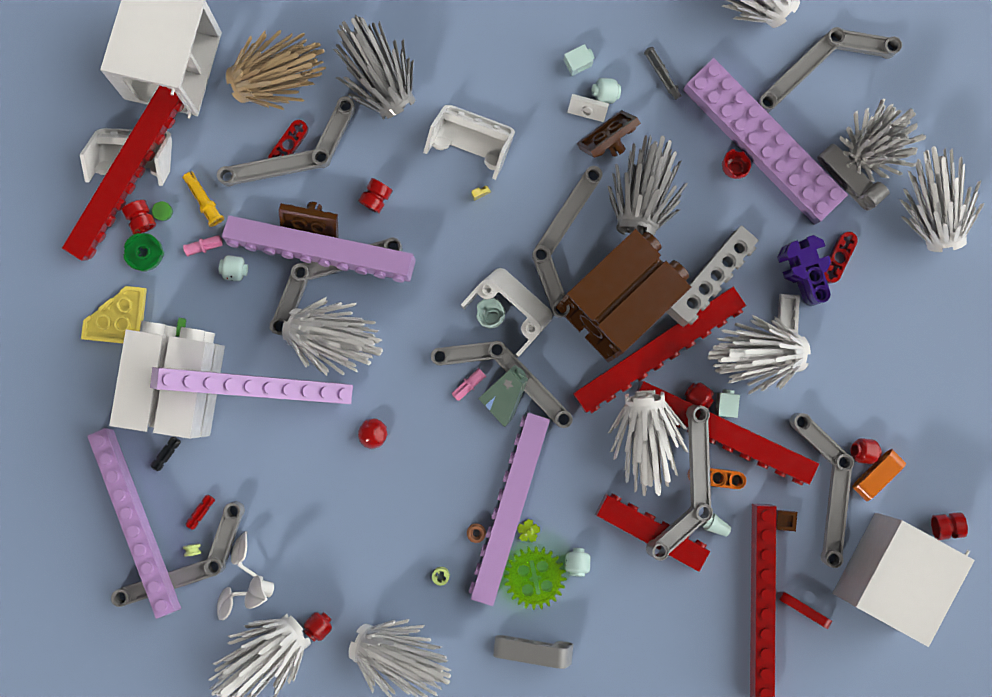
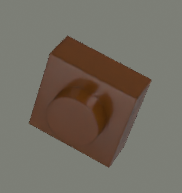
(786, 520)

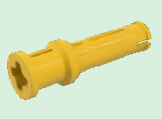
(206, 205)

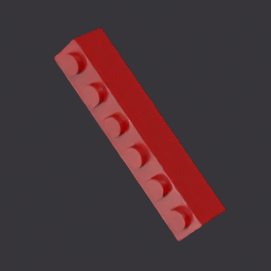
(647, 529)

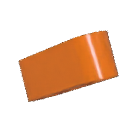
(879, 475)
(726, 478)

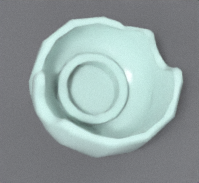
(490, 313)

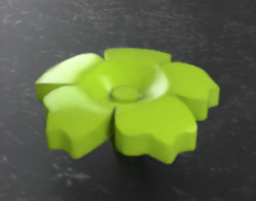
(528, 531)

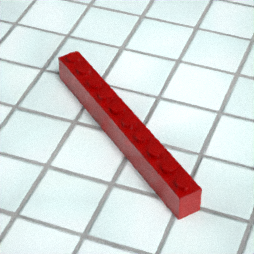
(123, 174)
(658, 350)
(745, 442)
(763, 600)

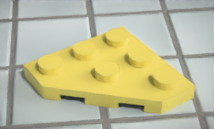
(116, 316)

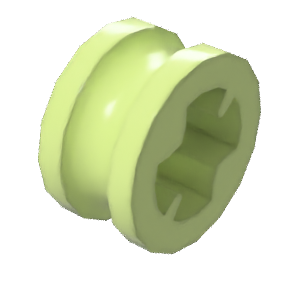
(191, 550)
(435, 577)

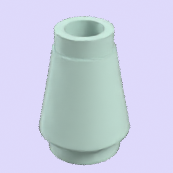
(717, 526)

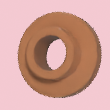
(476, 539)

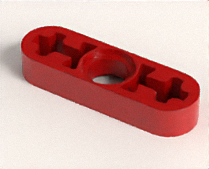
(286, 136)
(850, 247)
(805, 610)

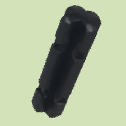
(165, 453)

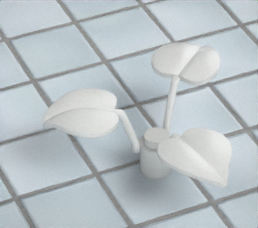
(258, 589)

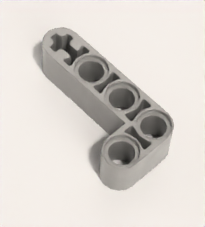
(857, 185)
(534, 652)

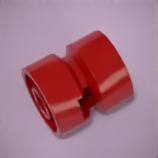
(375, 195)
(138, 215)
(951, 526)

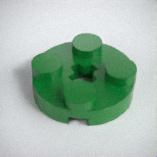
(132, 250)

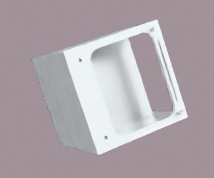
(162, 46)
(903, 577)

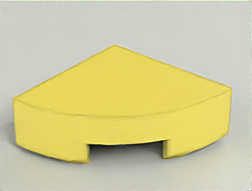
(478, 193)

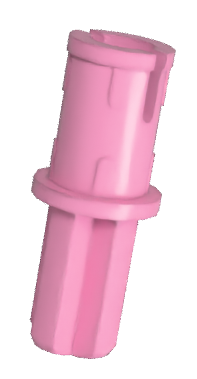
(202, 245)
(468, 384)

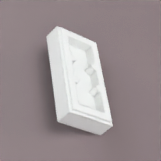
(588, 108)
(789, 311)

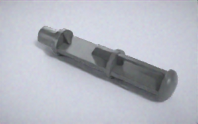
(662, 72)

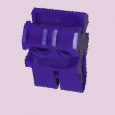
(805, 263)

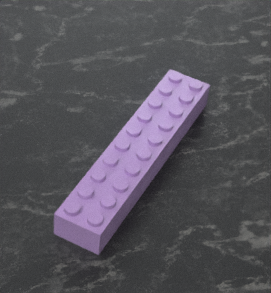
(764, 141)

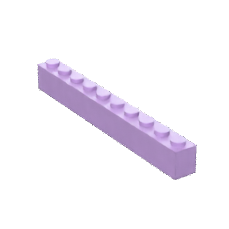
(319, 248)
(250, 385)
(510, 508)
(134, 522)

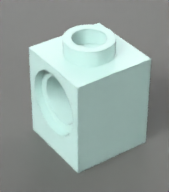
(578, 59)
(727, 404)

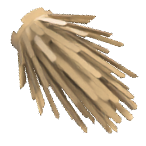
(261, 76)

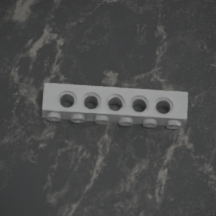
(745, 243)

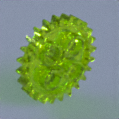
(551, 573)

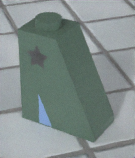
(505, 395)

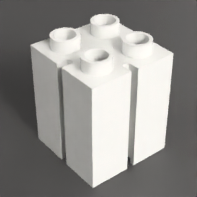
(167, 411)

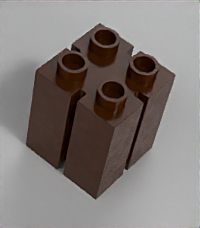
(625, 294)

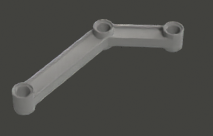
(847, 41)
(295, 162)
(554, 234)
(296, 286)
(506, 360)
(699, 487)
(838, 489)
(198, 571)

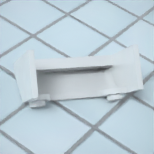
(472, 134)
(106, 145)
(502, 281)

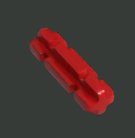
(200, 512)

